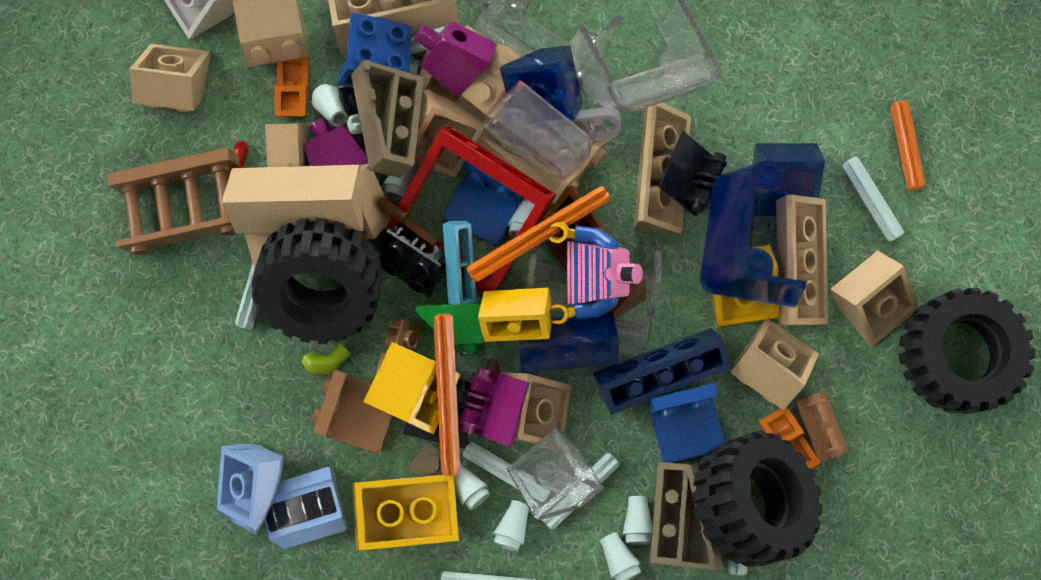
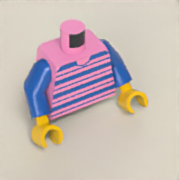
(595, 272)

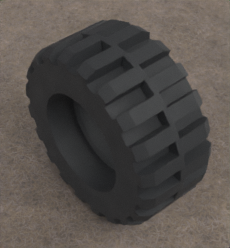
(324, 250)
(1006, 342)
(727, 506)

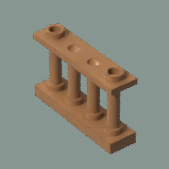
(159, 177)

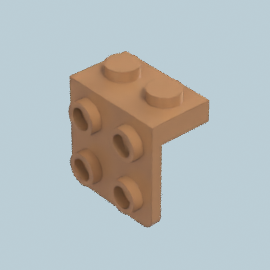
(347, 416)

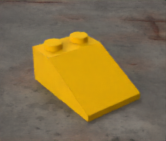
(404, 512)

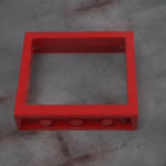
(494, 167)

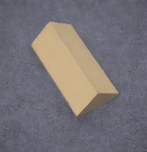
(660, 133)
(274, 196)
(803, 256)

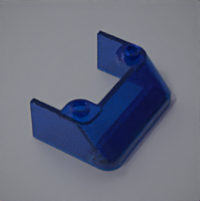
(727, 261)

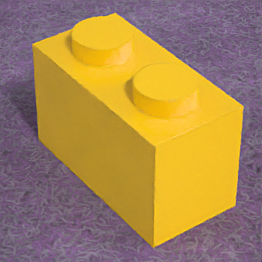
(516, 314)

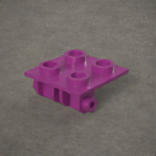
(495, 406)

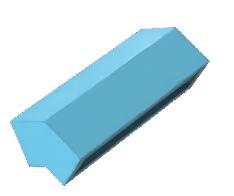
(454, 263)

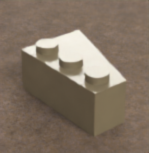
(388, 115)
(676, 532)

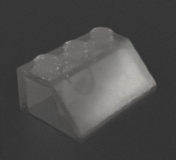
(539, 133)

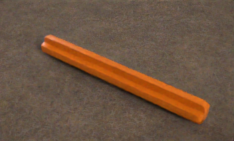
(537, 234)
(447, 394)

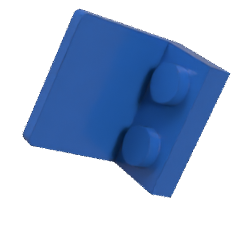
(377, 42)
(483, 204)
(686, 423)

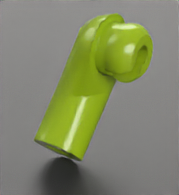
(325, 363)

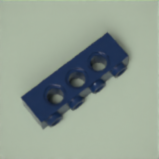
(662, 370)

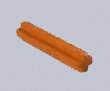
(908, 145)

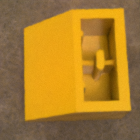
(407, 388)

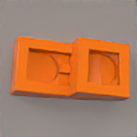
(292, 88)
(786, 426)

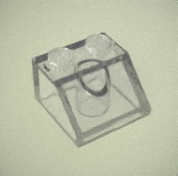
(554, 476)

